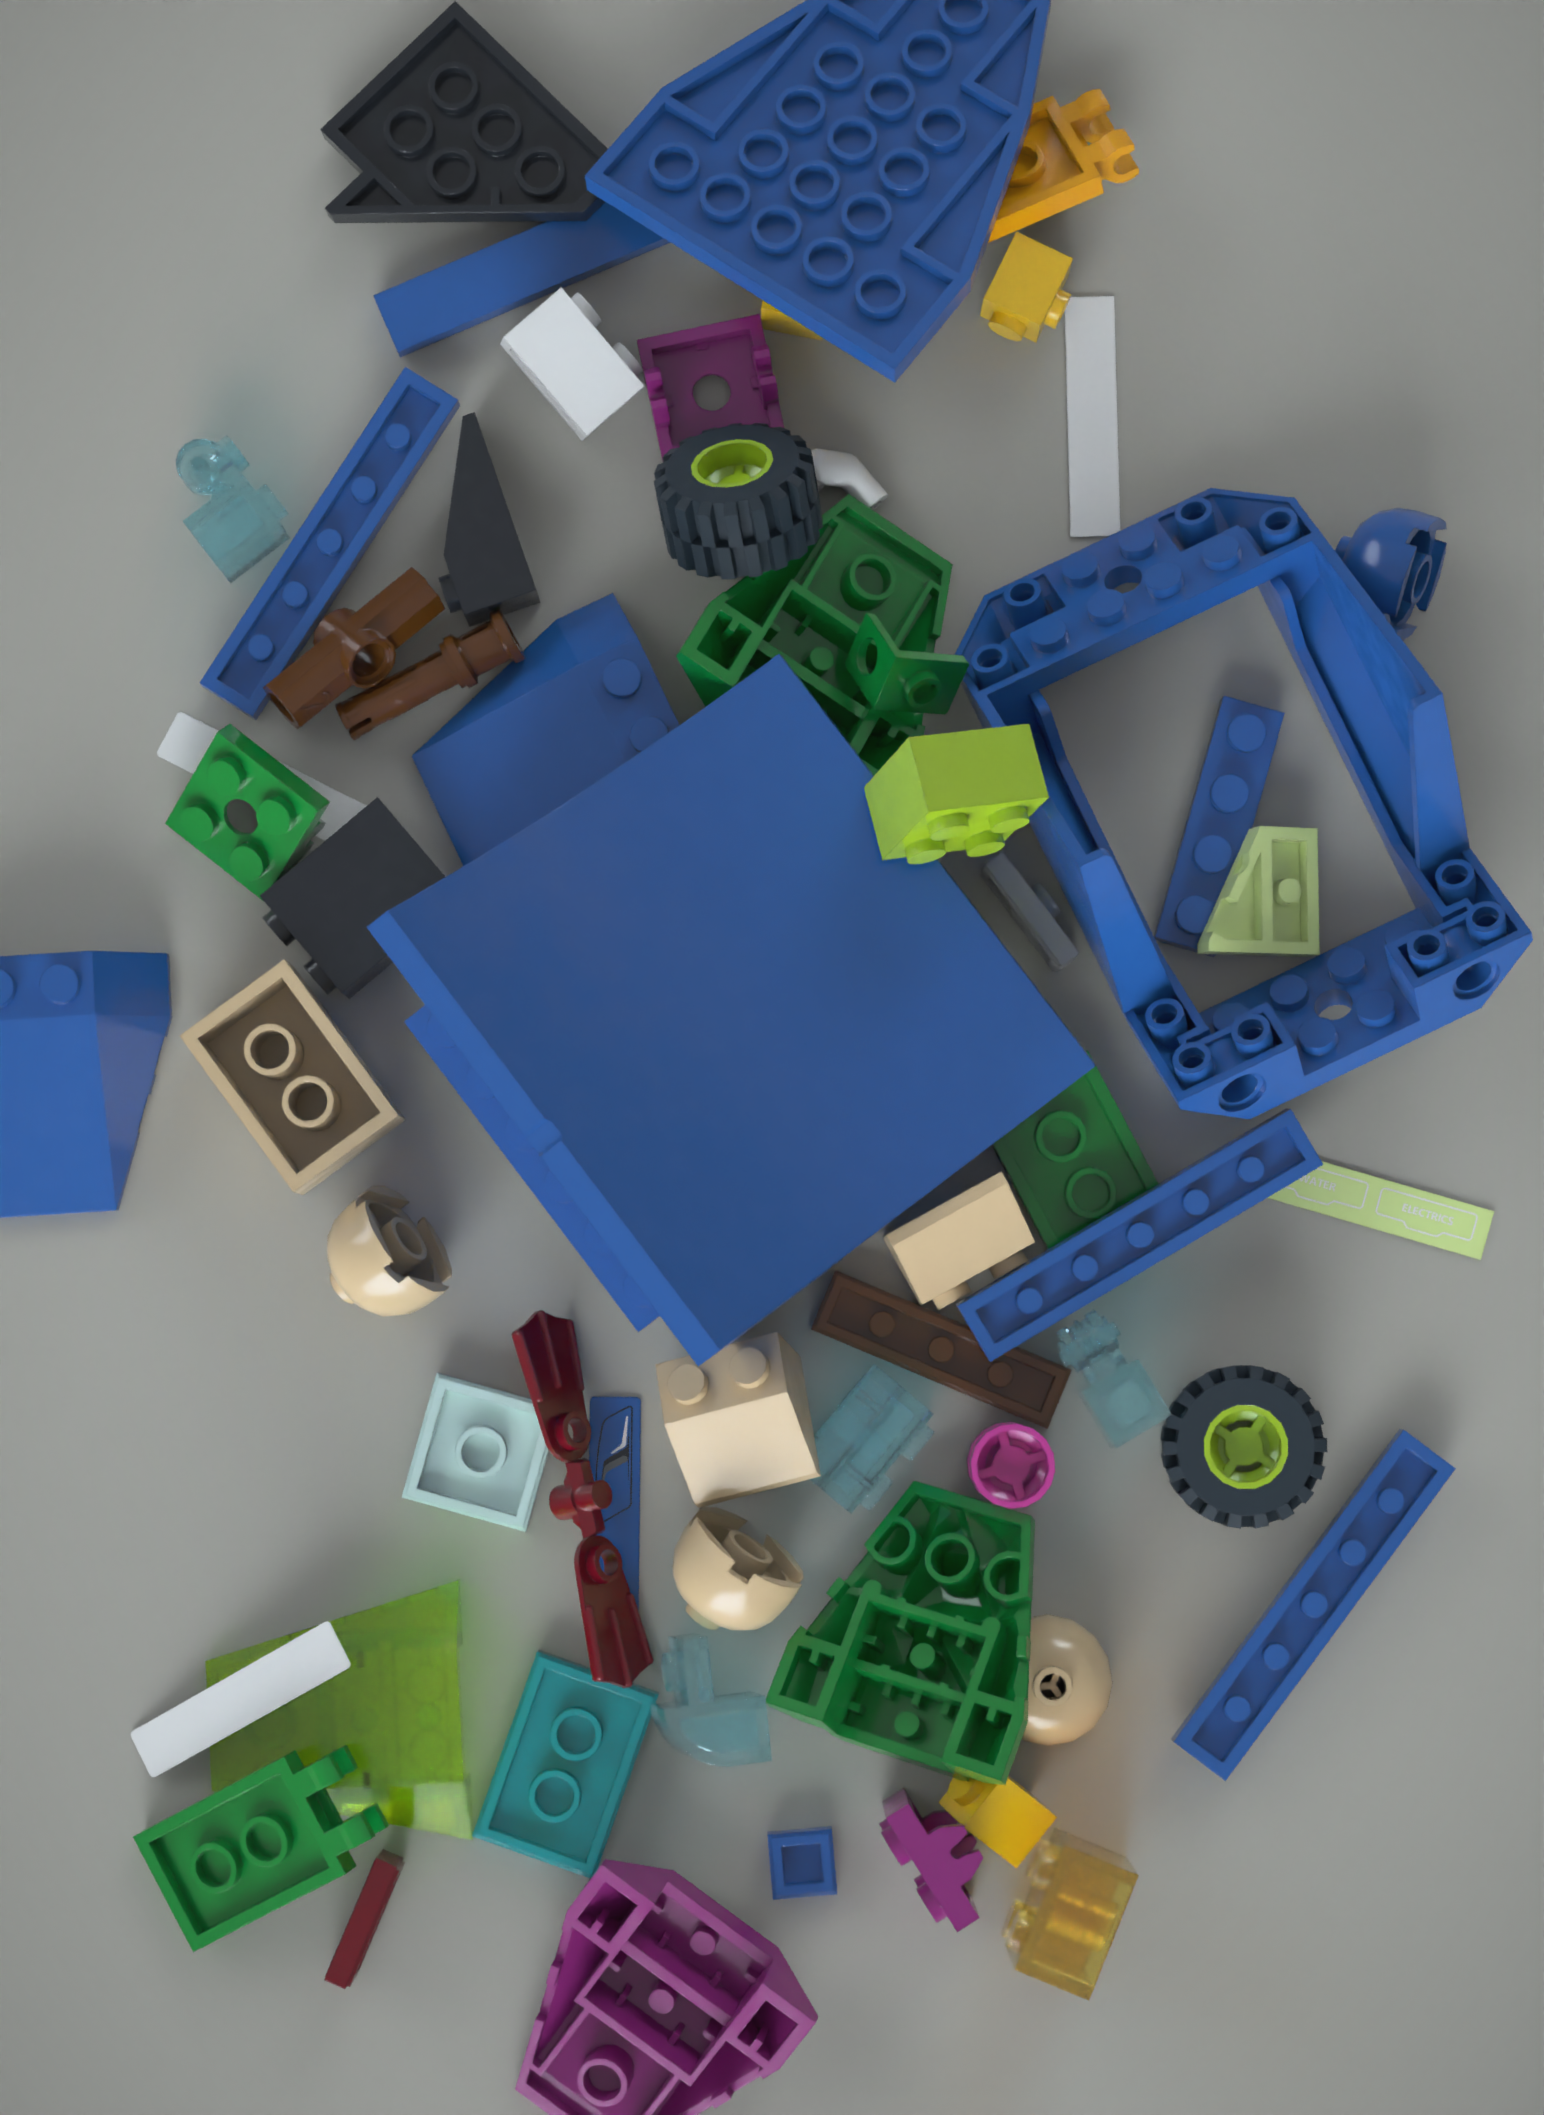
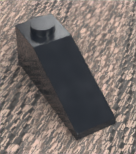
(481, 540)

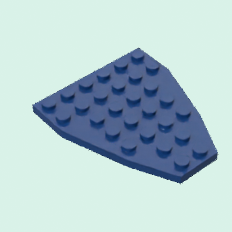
(842, 161)

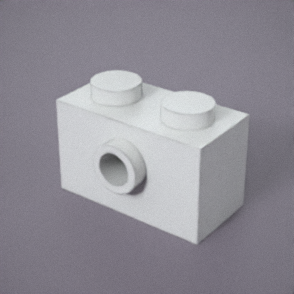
(573, 362)

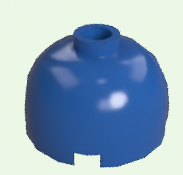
(1396, 562)

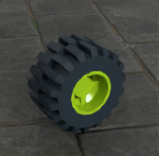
(738, 500)
(1243, 1446)

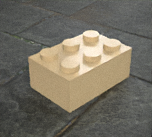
(292, 1077)

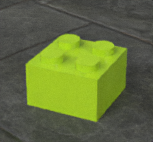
(955, 793)

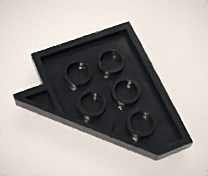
(461, 138)

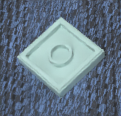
(478, 1453)

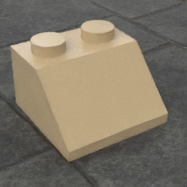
(960, 1240)
(739, 1419)

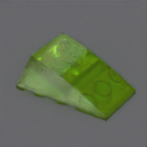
(391, 1709)

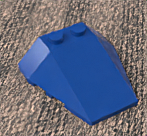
(545, 729)
(76, 1074)

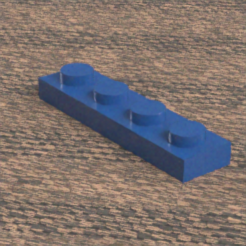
(1218, 817)

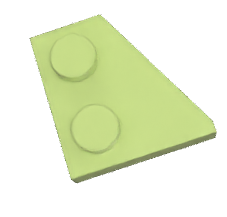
(1268, 897)

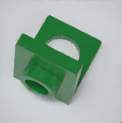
(903, 678)

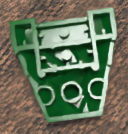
(924, 1640)

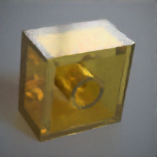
(1068, 1912)

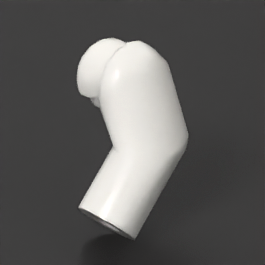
(849, 473)

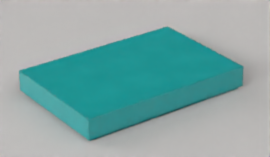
(565, 1765)

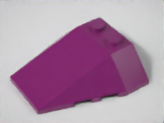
(658, 2002)

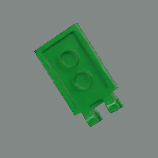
(1074, 1160)
(255, 1845)

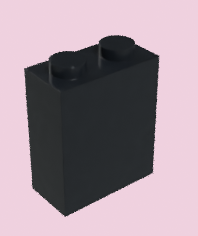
(342, 891)

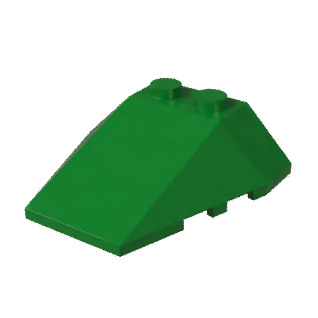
(814, 614)

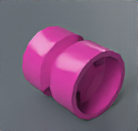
(1010, 1464)

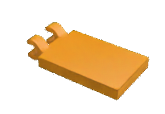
(1059, 166)

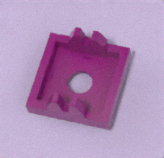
(725, 349)
(939, 1852)

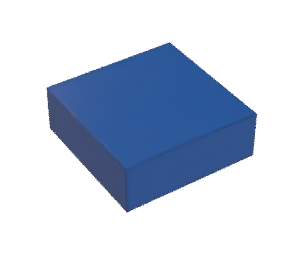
(802, 1863)

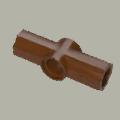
(354, 648)

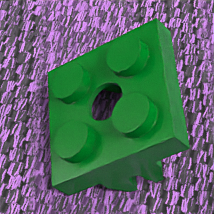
(284, 807)

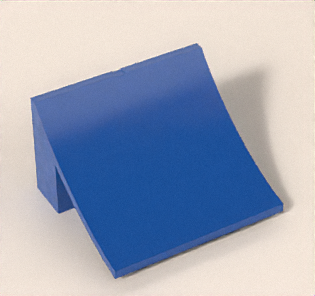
(724, 1014)

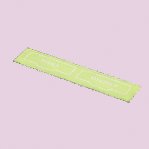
(1391, 1208)

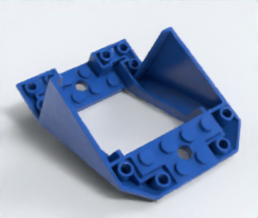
(1389, 735)

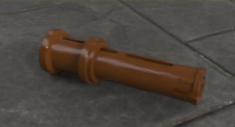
(456, 663)

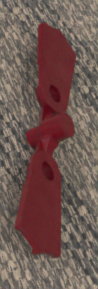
(608, 1608)

